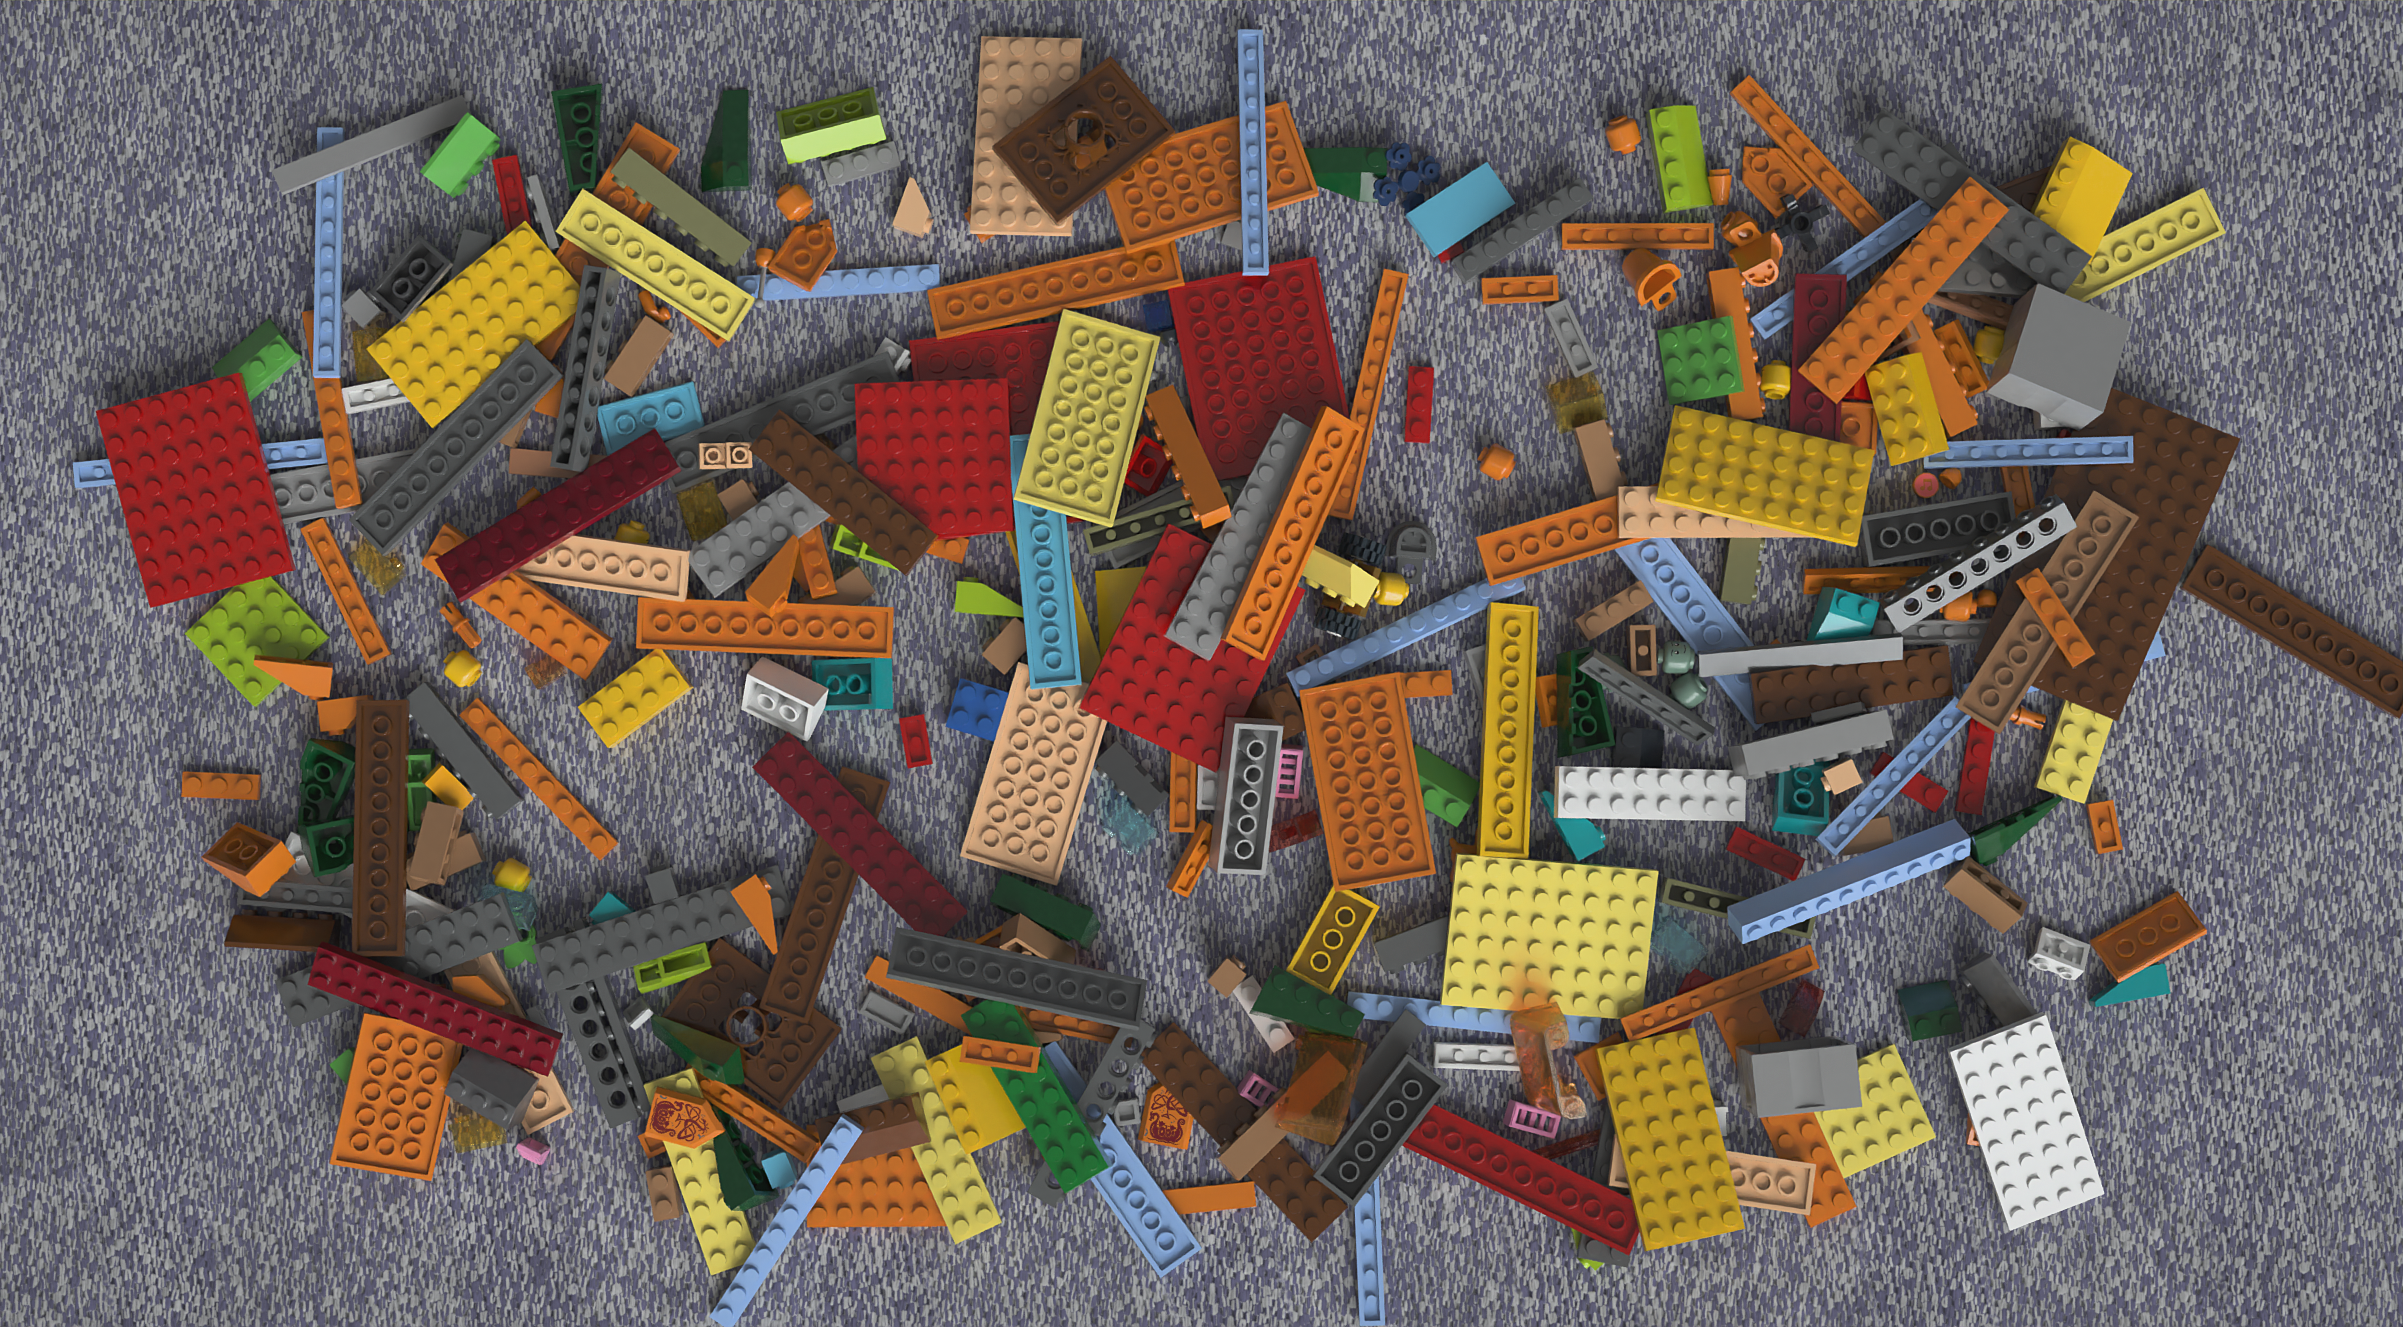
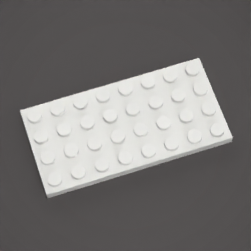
(2026, 1121)

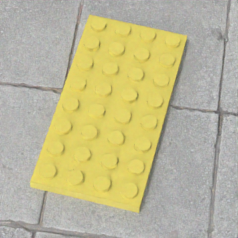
(1087, 418)

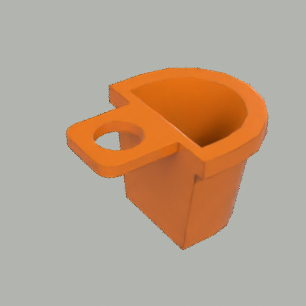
(1757, 254)
(1650, 277)

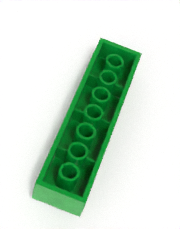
(1041, 1098)

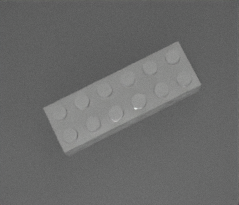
(1810, 743)
(1245, 795)

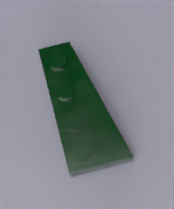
(579, 125)
(1581, 708)
(1046, 910)
(1305, 1006)

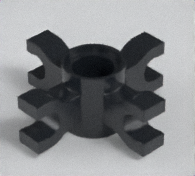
(1793, 211)

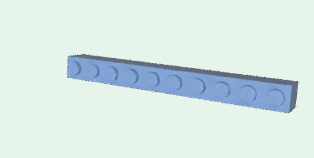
(1848, 881)

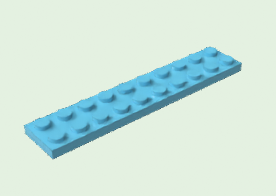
(1045, 587)

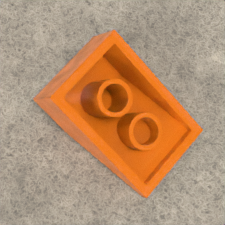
(250, 858)

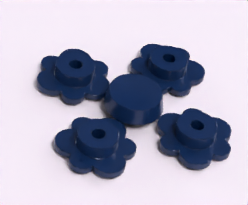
(1407, 180)

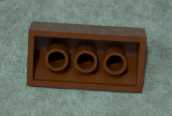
(281, 931)
(886, 1124)

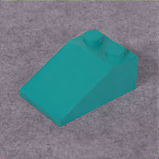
(1842, 615)
(855, 683)
(1801, 800)
(1577, 833)

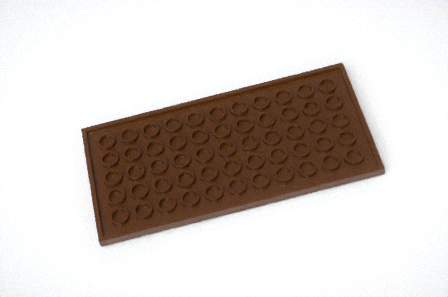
(2171, 491)

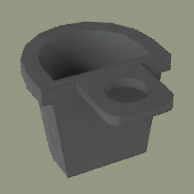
(1411, 544)

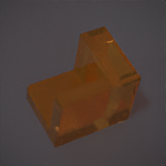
(545, 672)

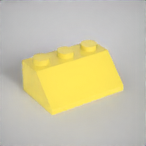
(1339, 577)

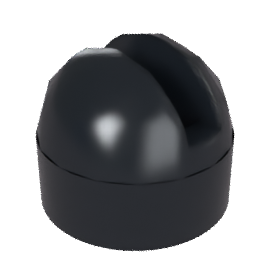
(1168, 335)

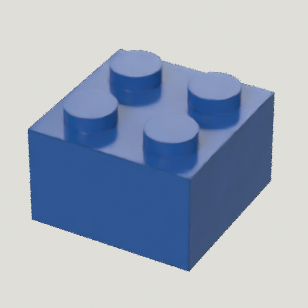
(977, 709)

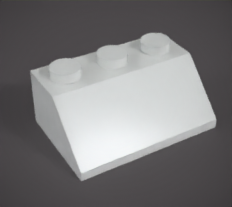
(784, 698)

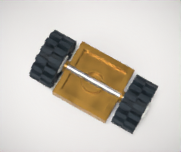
(1336, 622)

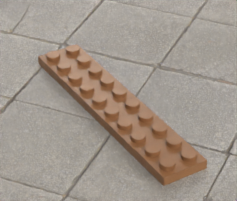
(2026, 641)

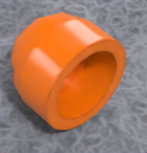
(1951, 477)

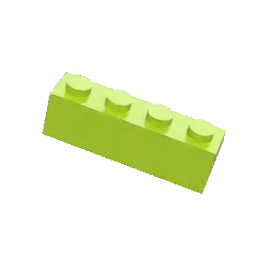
(830, 125)
(1678, 158)

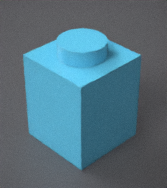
(779, 1168)

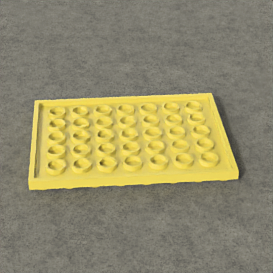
(1548, 935)

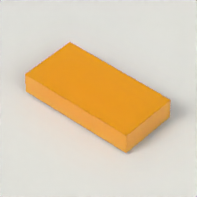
(447, 787)

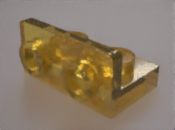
(366, 366)
(702, 511)
(378, 569)
(476, 1133)

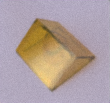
(1576, 402)

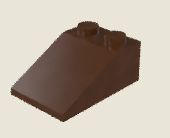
(1280, 706)

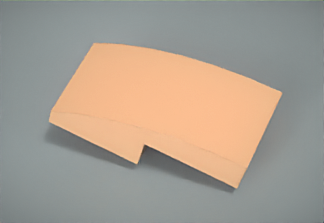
(724, 455)

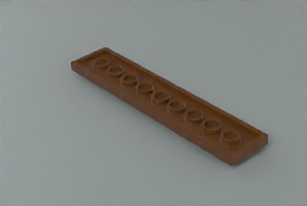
(2297, 629)
(380, 827)
(818, 914)
(1221, 1112)

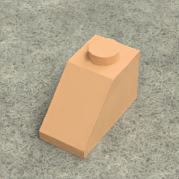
(913, 212)
(1840, 776)

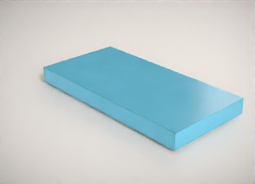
(1460, 209)
(668, 410)

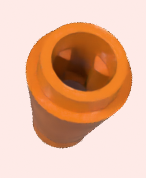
(1720, 185)

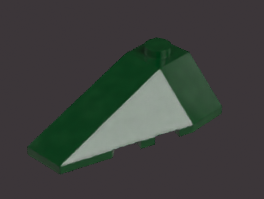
(728, 151)
(1348, 170)
(326, 778)
(2000, 835)
(329, 844)
(705, 1053)
(739, 1176)

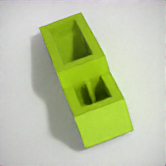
(848, 543)
(672, 968)

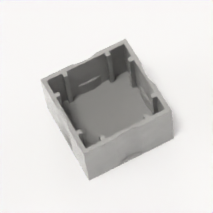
(2059, 357)
(1798, 1076)

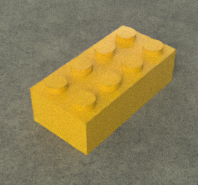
(1906, 409)
(635, 697)
(1332, 939)

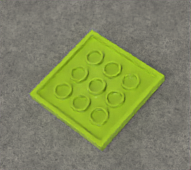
(258, 621)

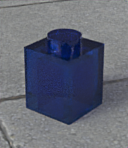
(1157, 316)

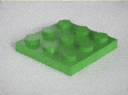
(1701, 360)

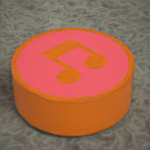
(1925, 485)

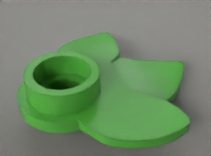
(519, 951)

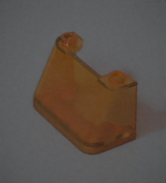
(1535, 1035)
(1321, 1086)

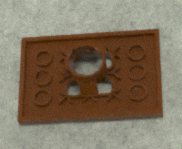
(1116, 110)
(787, 1052)

